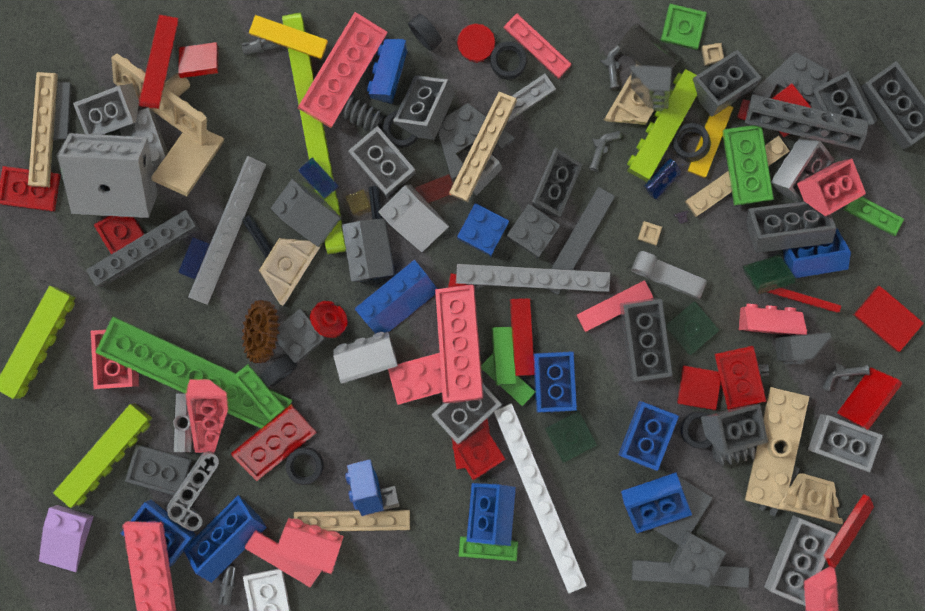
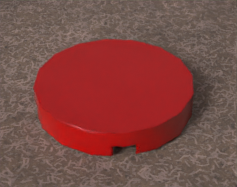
(476, 42)
(328, 319)

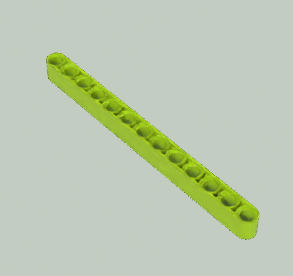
(313, 129)

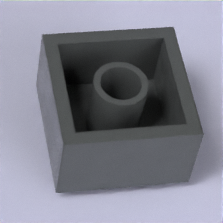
(533, 231)
(298, 336)
(697, 559)

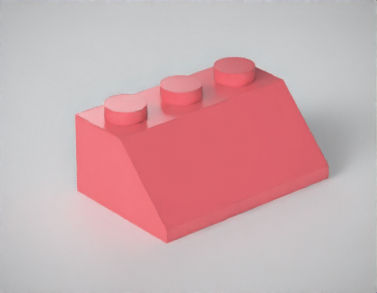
(832, 187)
(772, 320)
(309, 545)
(821, 591)

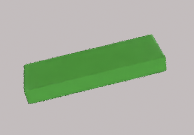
(875, 215)
(503, 356)
(520, 391)
(259, 392)
(488, 551)

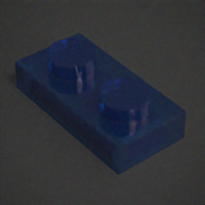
(318, 178)
(662, 179)
(194, 258)

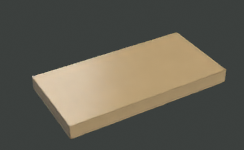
(186, 162)

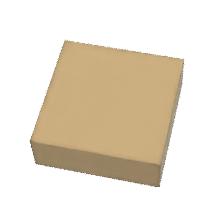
(712, 53)
(649, 233)

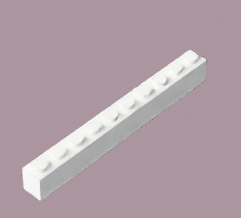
(540, 498)

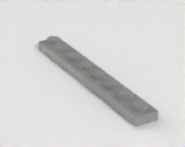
(227, 230)
(532, 277)

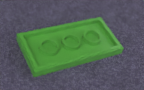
(747, 165)

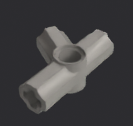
(182, 436)

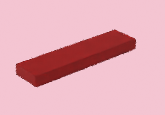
(806, 299)
(522, 336)
(848, 531)

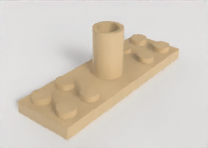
(172, 108)
(770, 470)

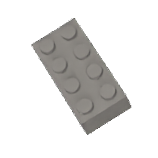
(798, 559)

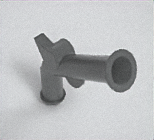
(610, 63)
(600, 147)
(844, 374)

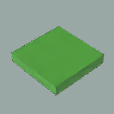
(683, 26)

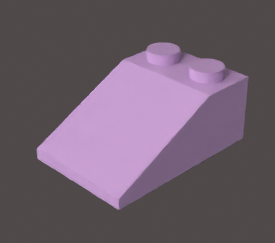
(64, 537)

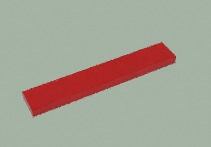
(158, 62)

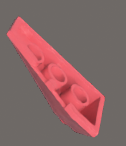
(207, 412)

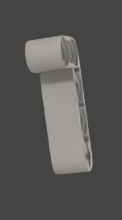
(668, 275)
(196, 487)

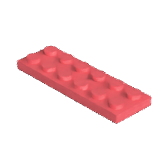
(342, 70)
(459, 344)
(149, 566)

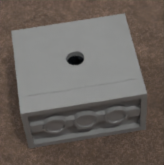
(108, 175)

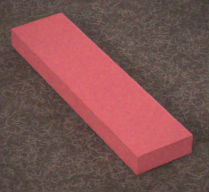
(537, 46)
(611, 307)
(266, 548)

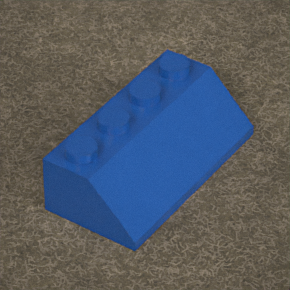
(397, 299)
(223, 539)

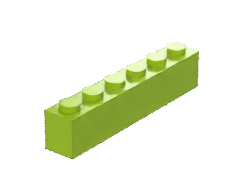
(664, 128)
(35, 342)
(103, 455)

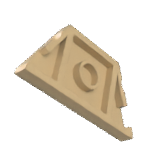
(629, 107)
(287, 265)
(812, 498)

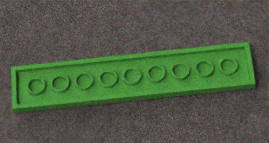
(177, 366)

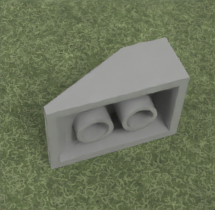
(413, 218)

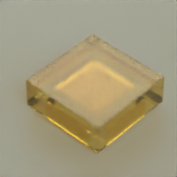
(358, 201)

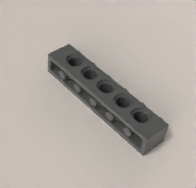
(806, 122)
(143, 249)

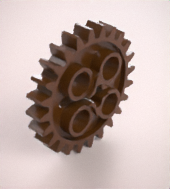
(260, 331)

